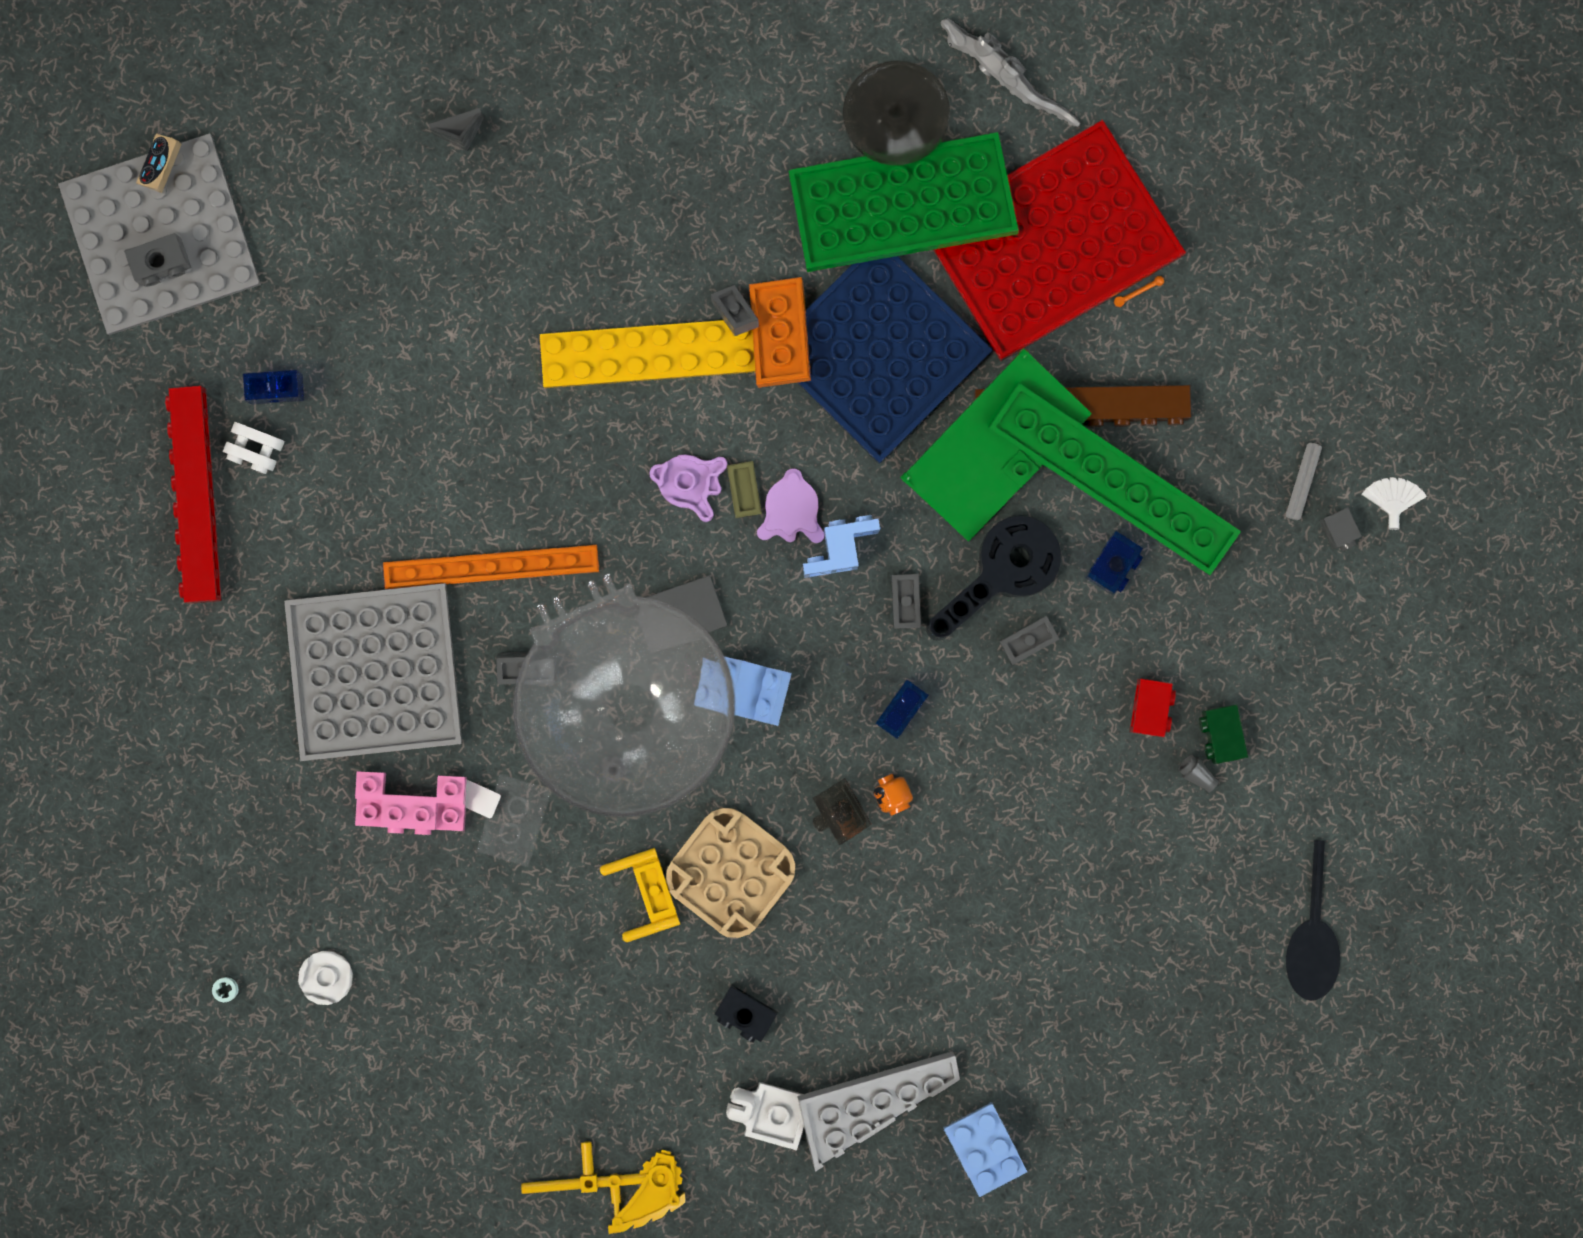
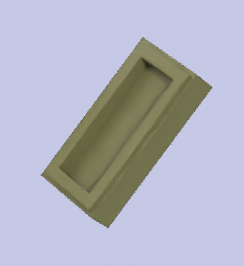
(744, 489)

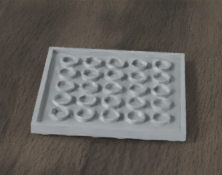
(117, 214)
(373, 672)

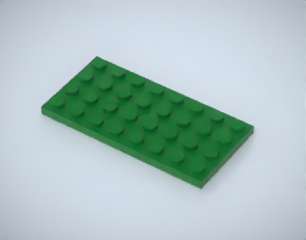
(880, 211)

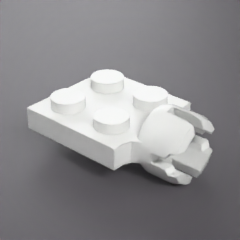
(768, 1114)

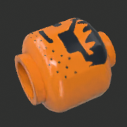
(893, 794)

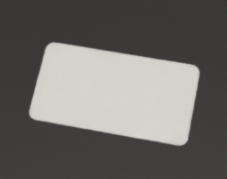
(481, 799)

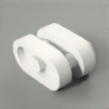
(260, 462)

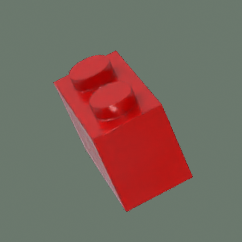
(1152, 708)

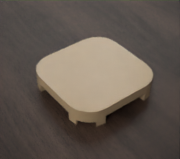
(730, 872)

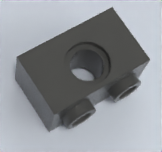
(143, 256)

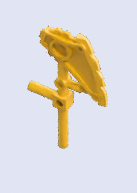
(651, 1200)

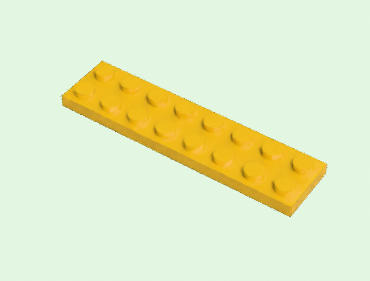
(644, 354)

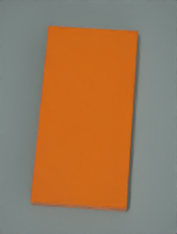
(782, 336)

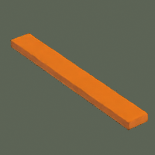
(491, 567)

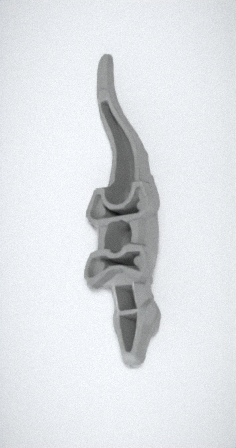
(1003, 67)

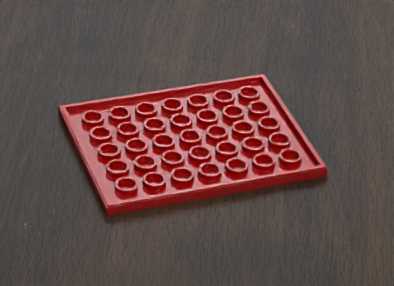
(1078, 243)

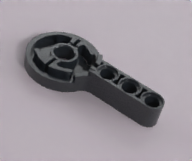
(1000, 574)

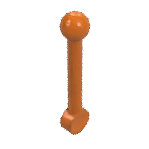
(1119, 301)

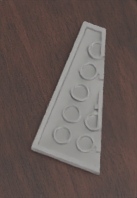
(861, 1107)

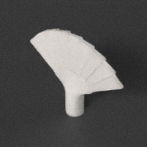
(1394, 497)

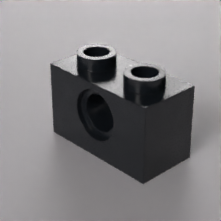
(737, 999)

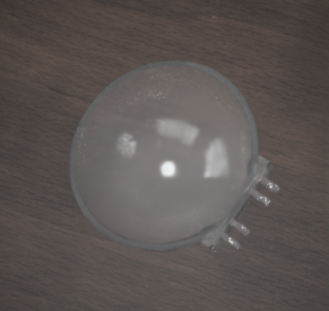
(623, 704)

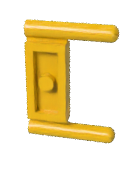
(653, 890)

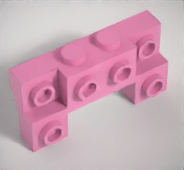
(407, 811)

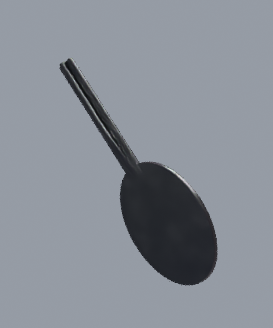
(1313, 947)

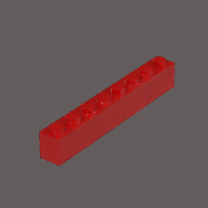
(193, 494)

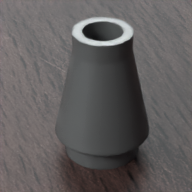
(1197, 773)

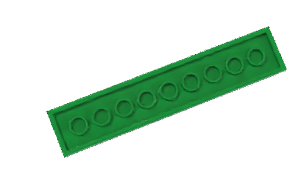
(1114, 479)

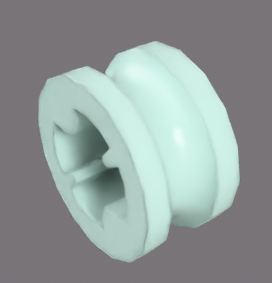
(232, 994)

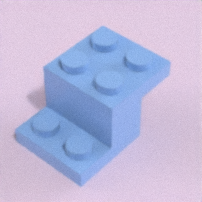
(841, 546)
(758, 690)
(985, 1149)

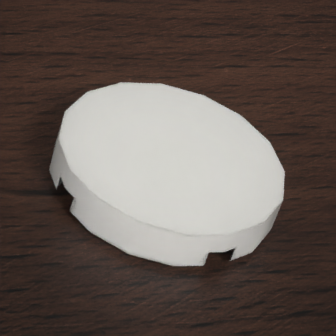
(333, 979)

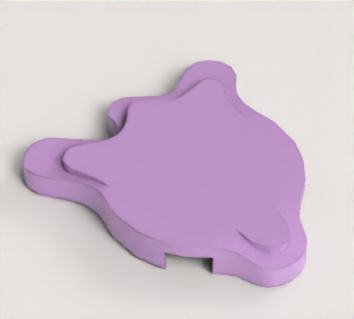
(689, 481)
(790, 509)

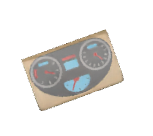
(159, 163)

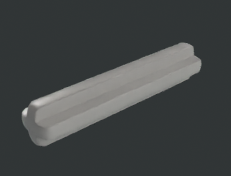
(1303, 481)

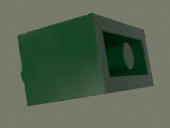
(1223, 734)

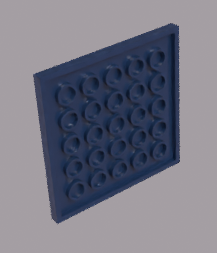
(885, 353)

